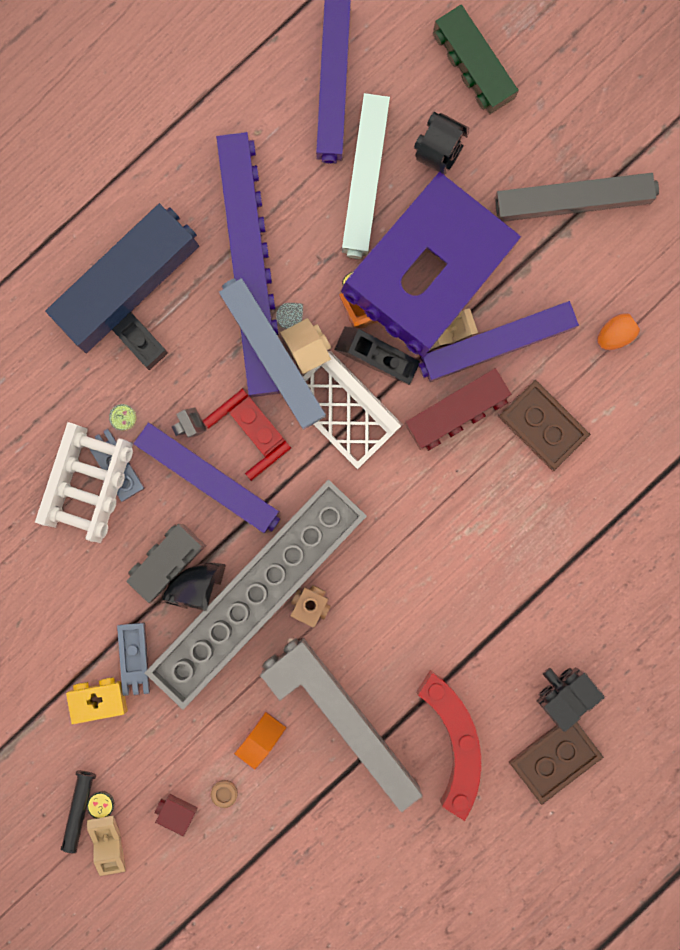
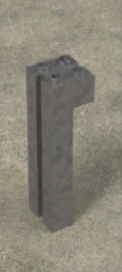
(303, 667)

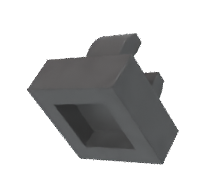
(189, 423)

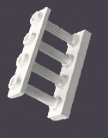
(59, 482)

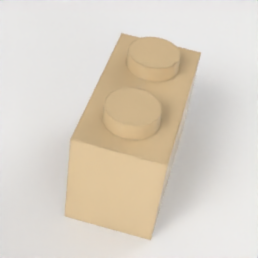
(307, 345)

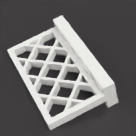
(364, 398)

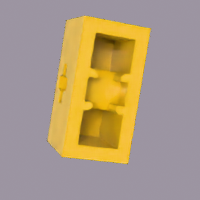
(84, 710)

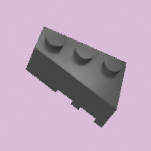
(165, 562)

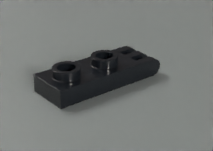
(140, 341)

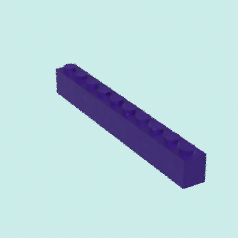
(246, 243)

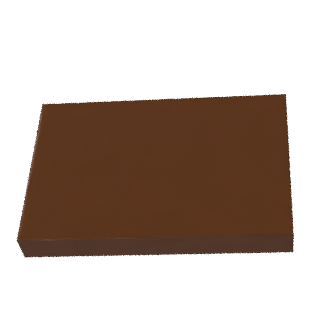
(544, 425)
(555, 761)

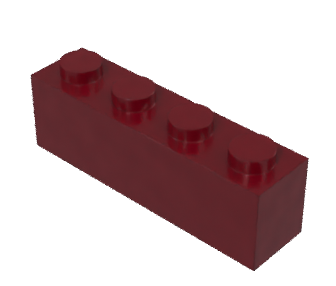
(457, 409)

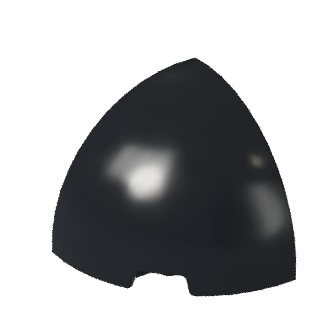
(194, 586)

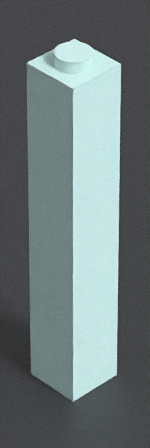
(365, 175)

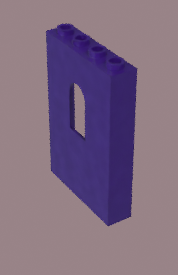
(458, 233)

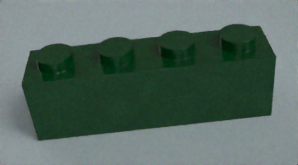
(475, 60)

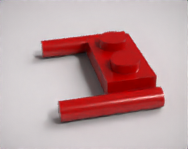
(255, 426)

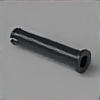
(77, 811)

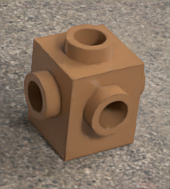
(303, 613)

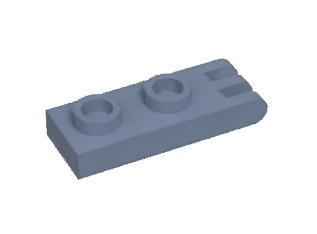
(131, 483)
(133, 657)

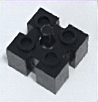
(569, 697)

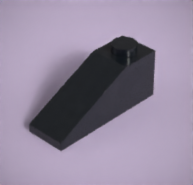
(376, 354)

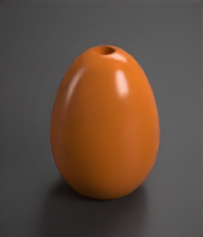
(618, 332)

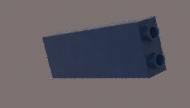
(123, 277)

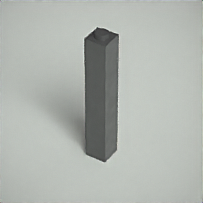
(576, 197)

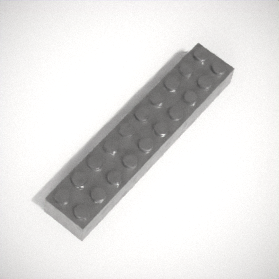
(255, 594)

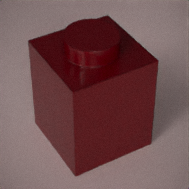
(175, 814)

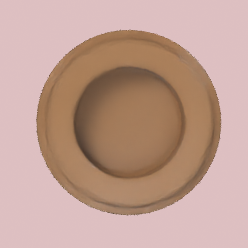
(224, 794)

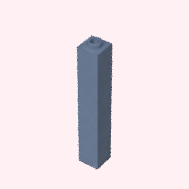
(271, 353)

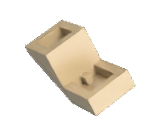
(460, 329)
(107, 845)

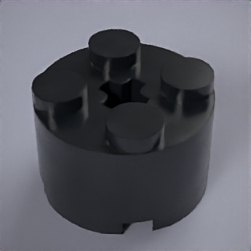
(441, 142)

